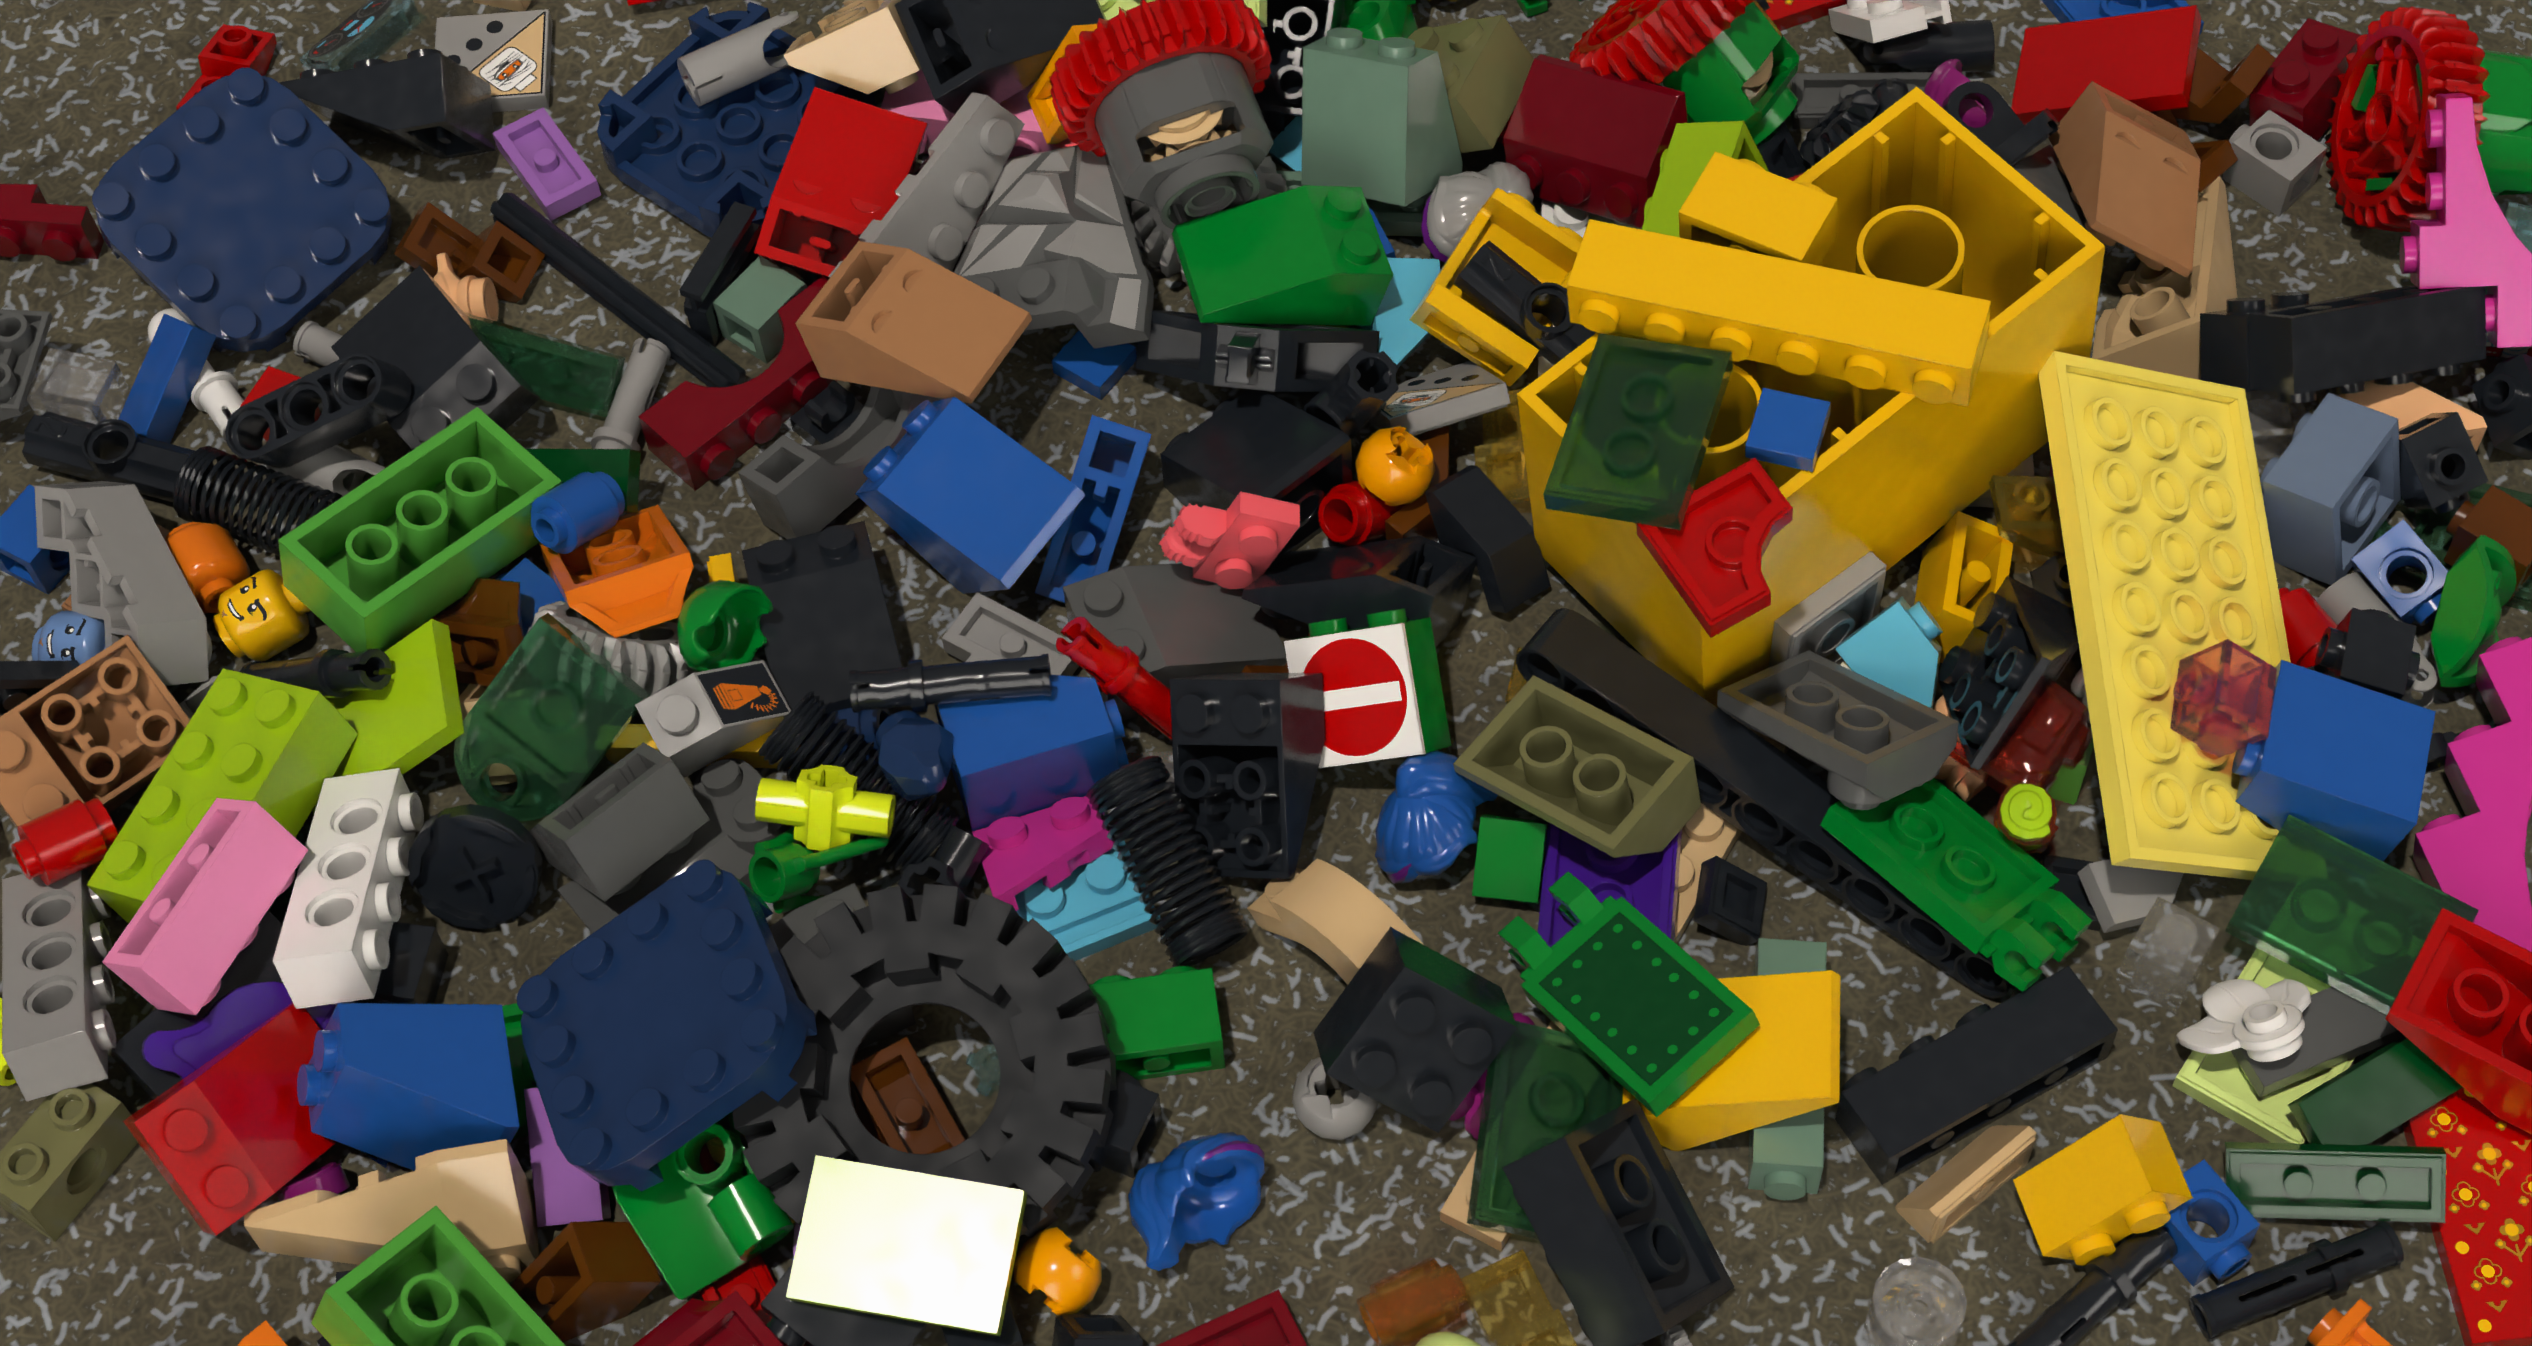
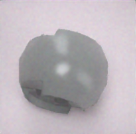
(1328, 1119)

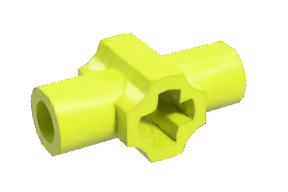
(825, 807)

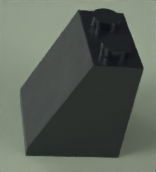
(1262, 450)

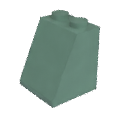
(1376, 117)

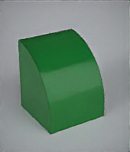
(1509, 858)

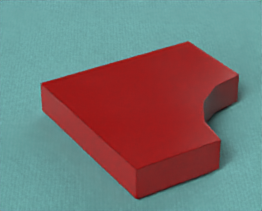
(1722, 546)

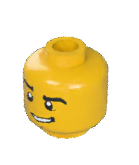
(260, 617)

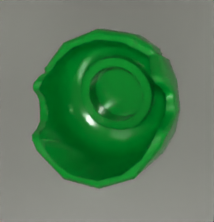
(722, 625)

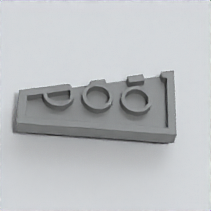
(950, 191)

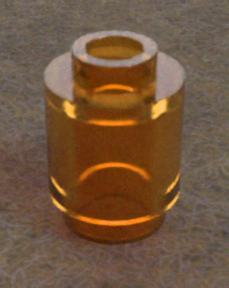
(1413, 1303)

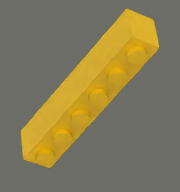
(1779, 312)

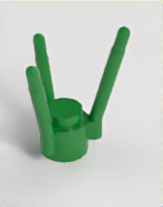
(786, 870)

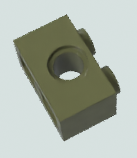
(63, 1157)

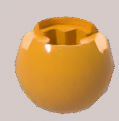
(1395, 466)
(1053, 1268)

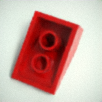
(2473, 1013)
(235, 1123)

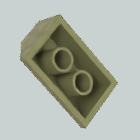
(1584, 771)

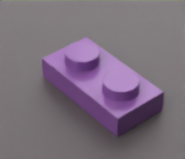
(546, 164)

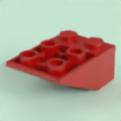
(837, 180)

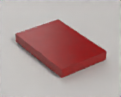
(2134, 55)

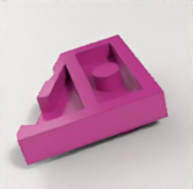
(1041, 846)

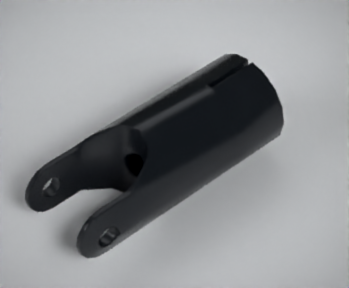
(1929, 48)

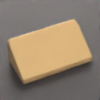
(1967, 1180)

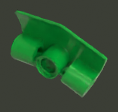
(702, 1222)

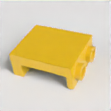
(1462, 323)

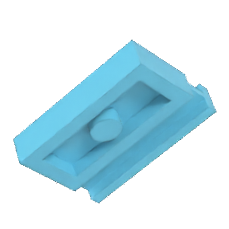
(1089, 907)

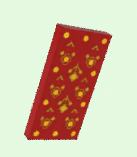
(2487, 1217)

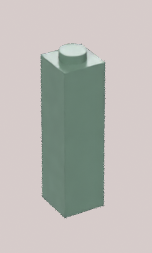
(1789, 1153)

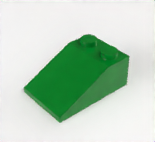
(1287, 260)

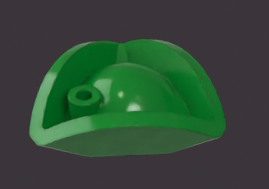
(2471, 610)

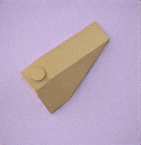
(859, 48)
(2160, 310)
(473, 1185)

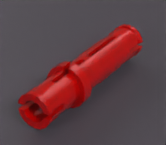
(1117, 672)

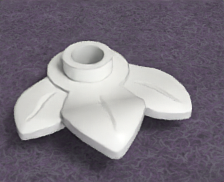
(2250, 1018)

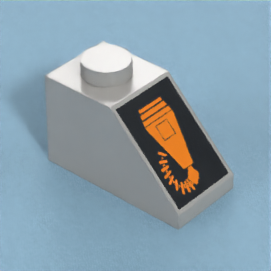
(713, 713)

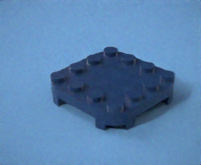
(714, 153)
(243, 211)
(662, 1025)

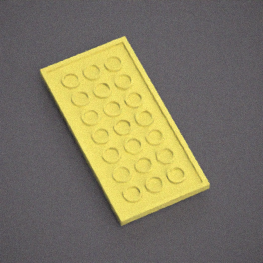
(2161, 564)

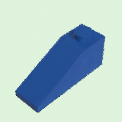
(1088, 537)

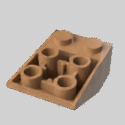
(2131, 177)
(908, 325)
(88, 736)

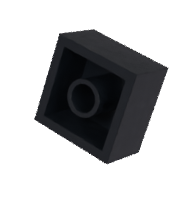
(1414, 1030)

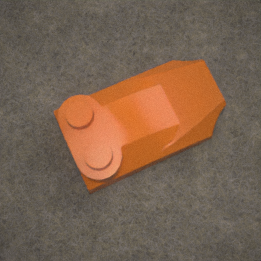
(627, 574)

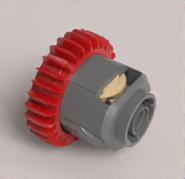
(1171, 103)

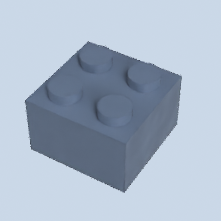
(2332, 487)

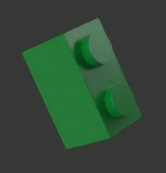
(1162, 1022)

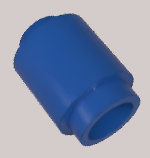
(577, 511)

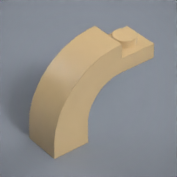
(1327, 915)

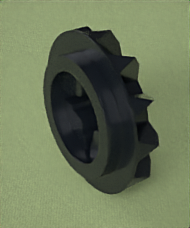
(1838, 125)

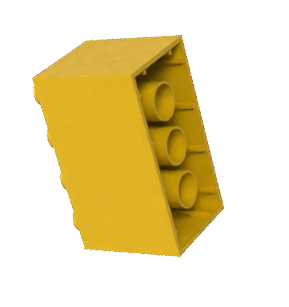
(1915, 209)

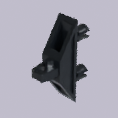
(1250, 354)

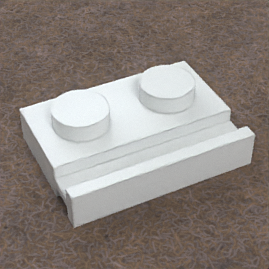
(1887, 19)

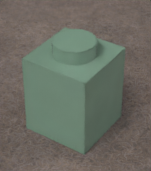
(751, 306)

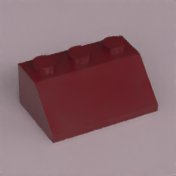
(1592, 137)

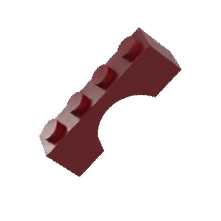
(707, 428)

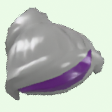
(1458, 200)

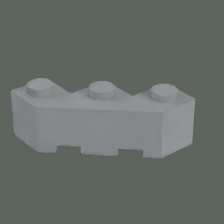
(126, 574)

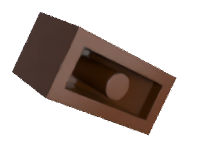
(588, 1277)

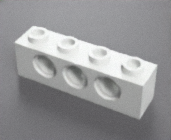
(348, 889)

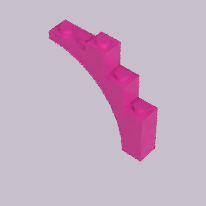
(2470, 236)
(2491, 774)

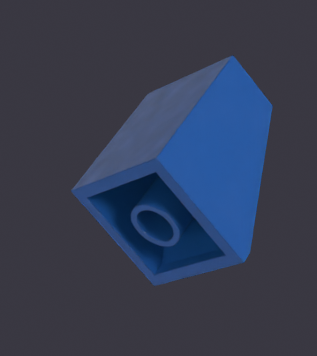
(967, 496)
(1032, 749)
(2338, 760)
(410, 1079)

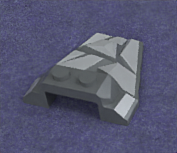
(1063, 247)

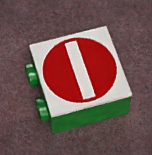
(1377, 687)

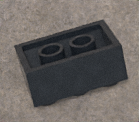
(1618, 1228)

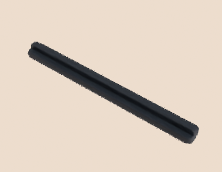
(618, 293)

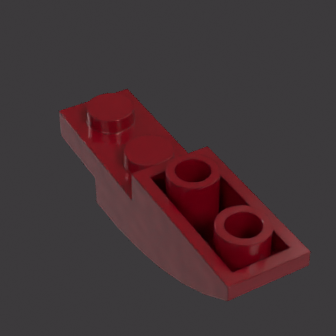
(45, 229)

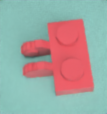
(1234, 543)

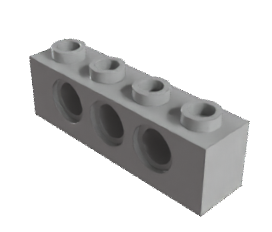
(55, 984)

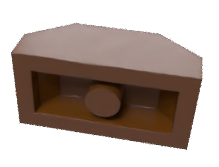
(484, 629)
(901, 1102)

